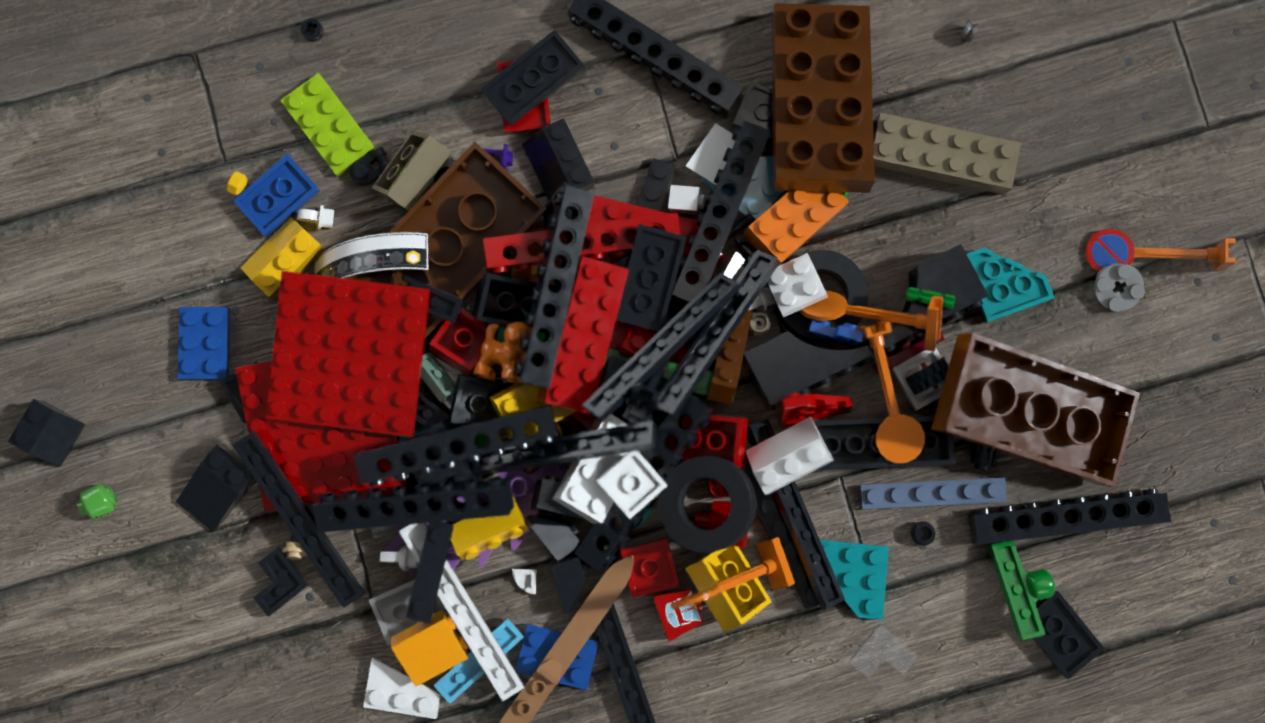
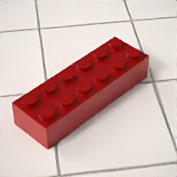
(586, 334)

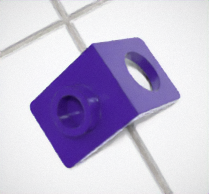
(505, 156)

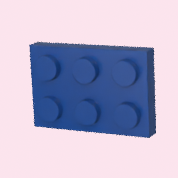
(276, 195)
(203, 343)
(538, 643)

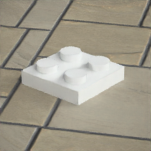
(796, 285)
(631, 483)

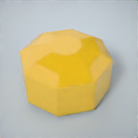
(237, 183)

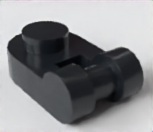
(362, 170)

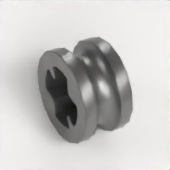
(968, 31)

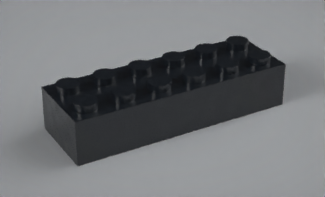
(854, 445)

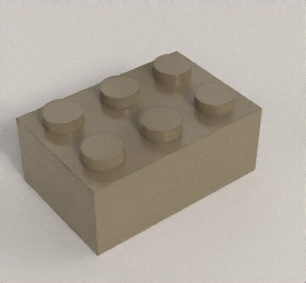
(411, 170)

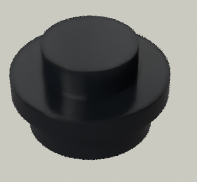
(923, 533)

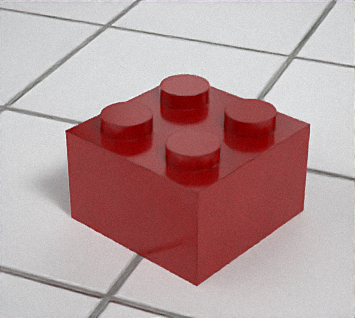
(460, 342)

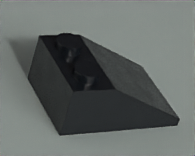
(216, 487)

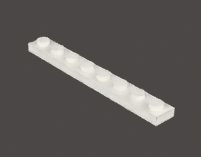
(468, 620)

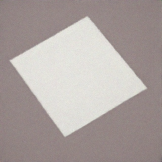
(710, 153)

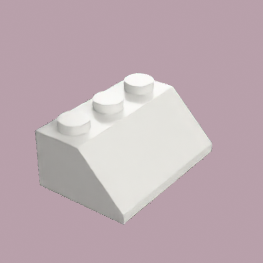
(788, 456)

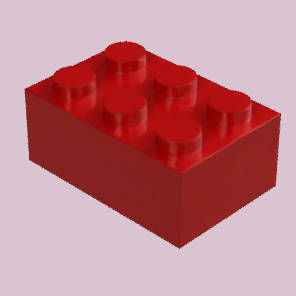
(720, 438)

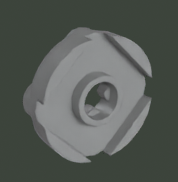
(1131, 291)

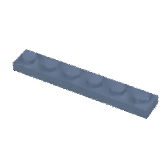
(932, 493)

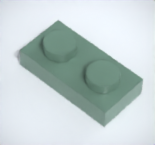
(436, 377)

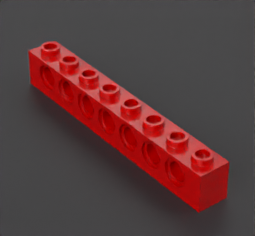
(494, 246)

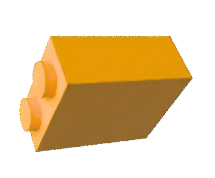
(429, 648)

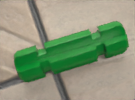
(925, 297)

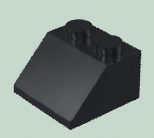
(46, 432)

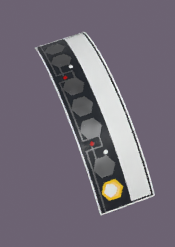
(374, 254)

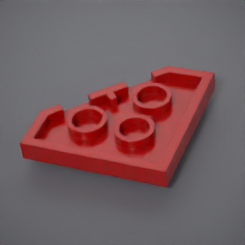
(800, 407)

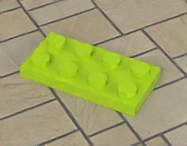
(327, 124)

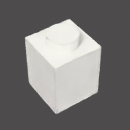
(686, 200)

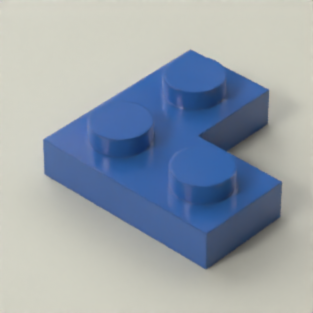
(846, 334)

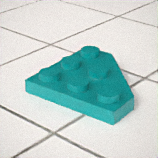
(1008, 285)
(860, 574)

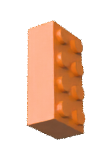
(793, 221)

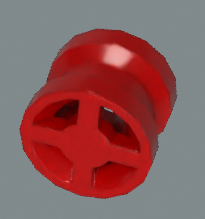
(720, 493)

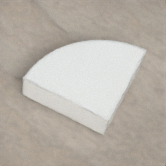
(526, 579)

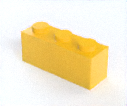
(479, 534)

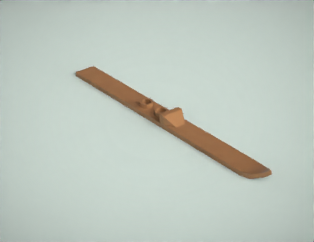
(570, 642)

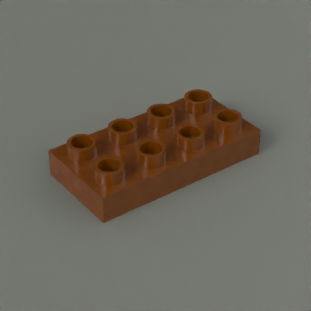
(822, 98)
(459, 211)
(1035, 410)

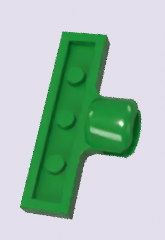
(1021, 589)

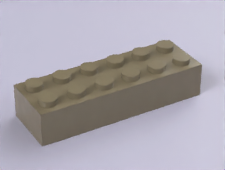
(945, 153)

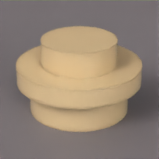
(294, 551)

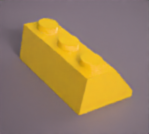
(286, 250)

